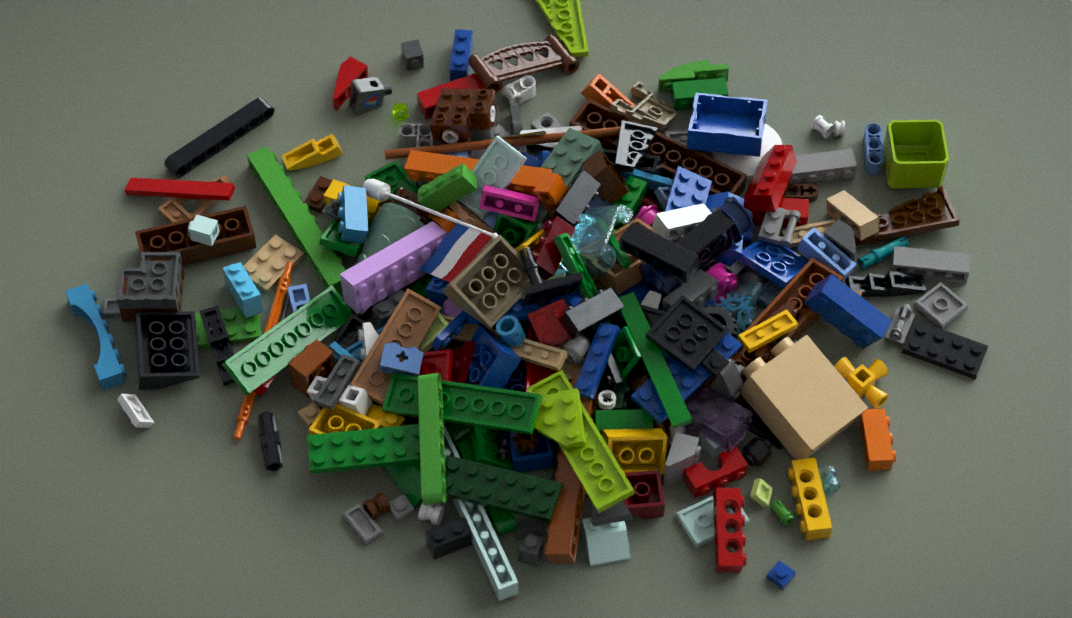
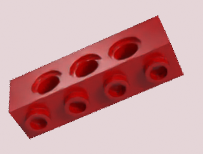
(725, 560)

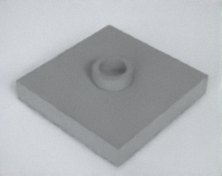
(941, 305)

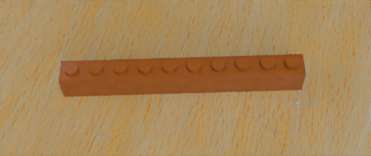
(566, 521)

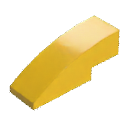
(312, 153)

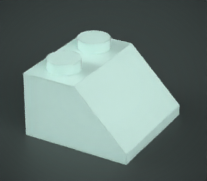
(605, 542)

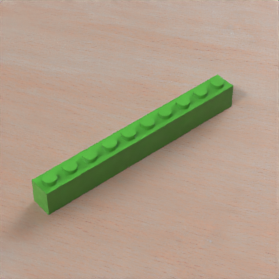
(296, 217)

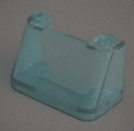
(593, 235)

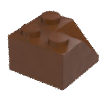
(611, 180)

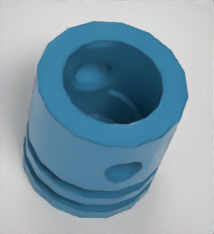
(510, 331)

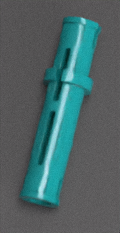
(876, 256)

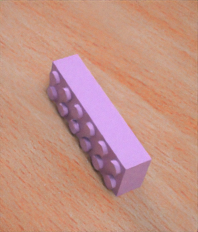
(390, 268)

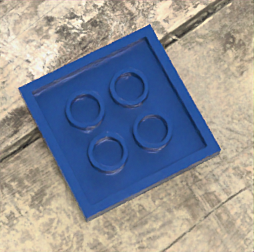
(773, 261)

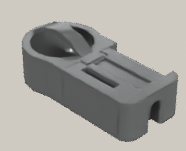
(515, 119)

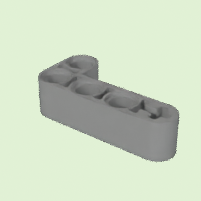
(415, 136)

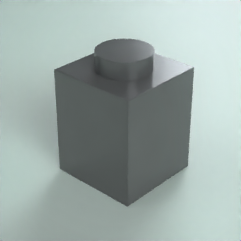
(412, 54)

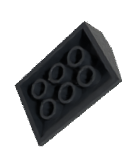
(166, 348)

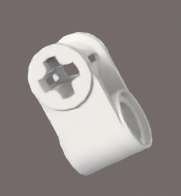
(520, 90)

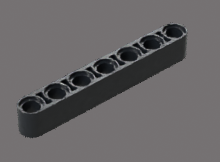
(219, 137)

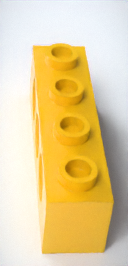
(808, 470)

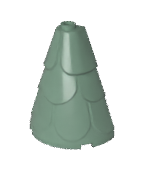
(387, 227)

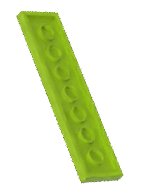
(593, 461)

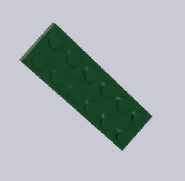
(501, 488)

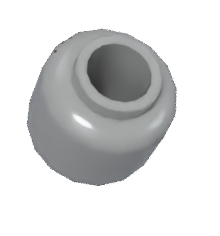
(577, 350)

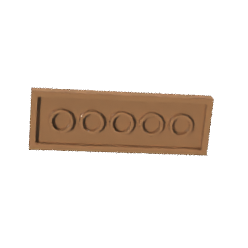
(405, 327)

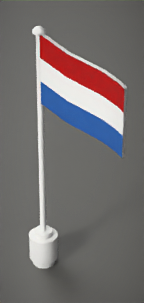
(456, 248)

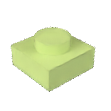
(761, 492)

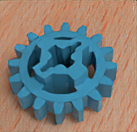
(740, 307)

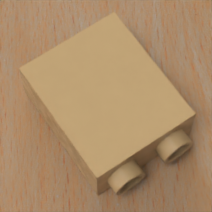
(801, 396)

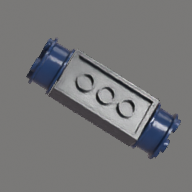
(707, 240)

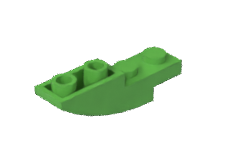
(692, 71)

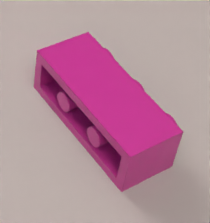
(509, 203)

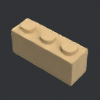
(852, 212)

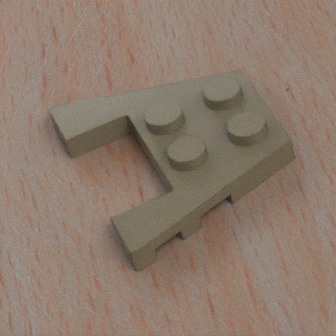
(648, 112)

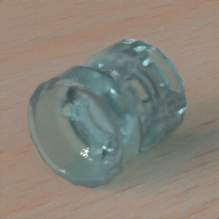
(828, 479)

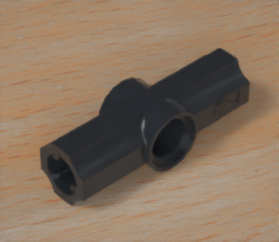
(270, 441)

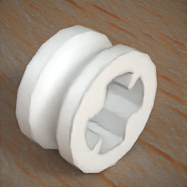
(839, 128)
(607, 394)

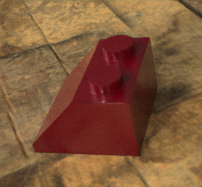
(648, 496)

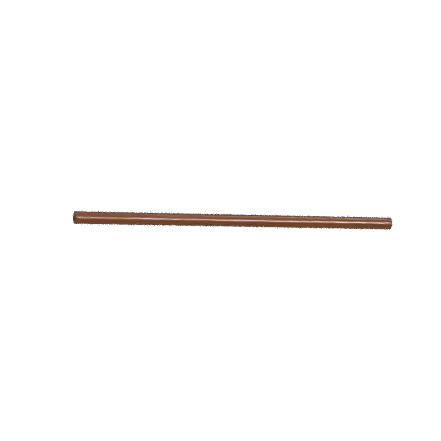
(484, 144)

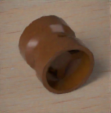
(376, 505)

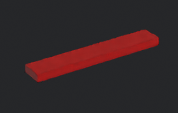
(180, 189)

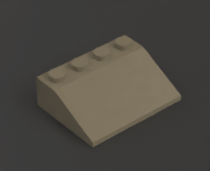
(489, 283)

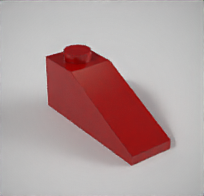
(348, 71)

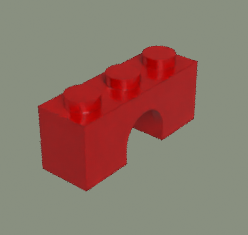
(702, 481)

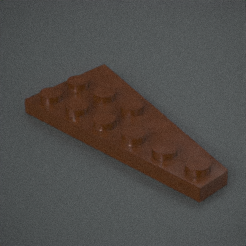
(915, 216)

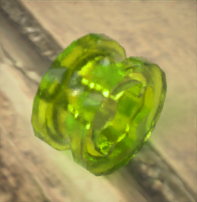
(400, 116)

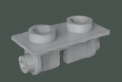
(900, 324)

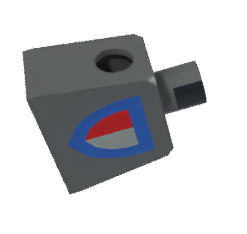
(367, 95)

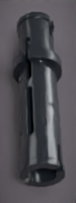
(531, 269)

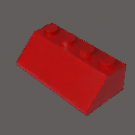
(770, 179)

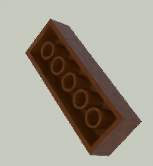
(234, 236)

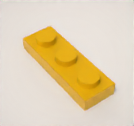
(767, 331)

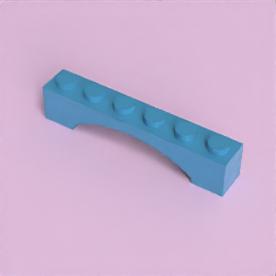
(107, 369)

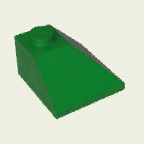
(625, 352)

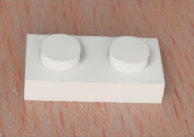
(135, 410)

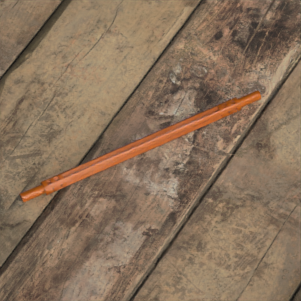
(281, 292)

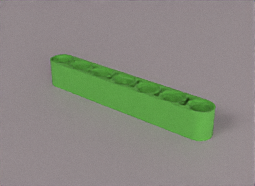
(431, 439)

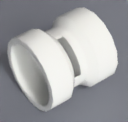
(431, 513)

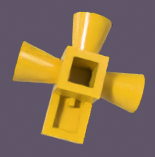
(863, 380)

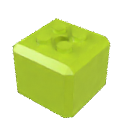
(915, 153)

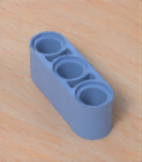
(873, 149)

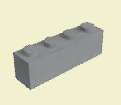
(823, 167)
(931, 264)

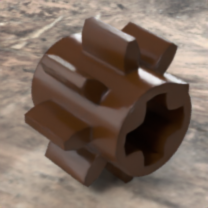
(525, 442)

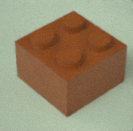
(311, 362)

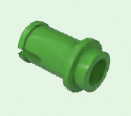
(786, 517)

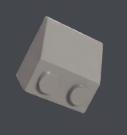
(682, 454)

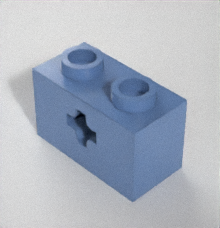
(390, 359)

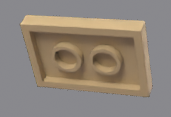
(270, 263)

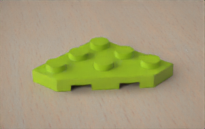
(562, 418)

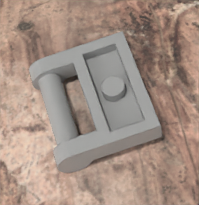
(772, 225)

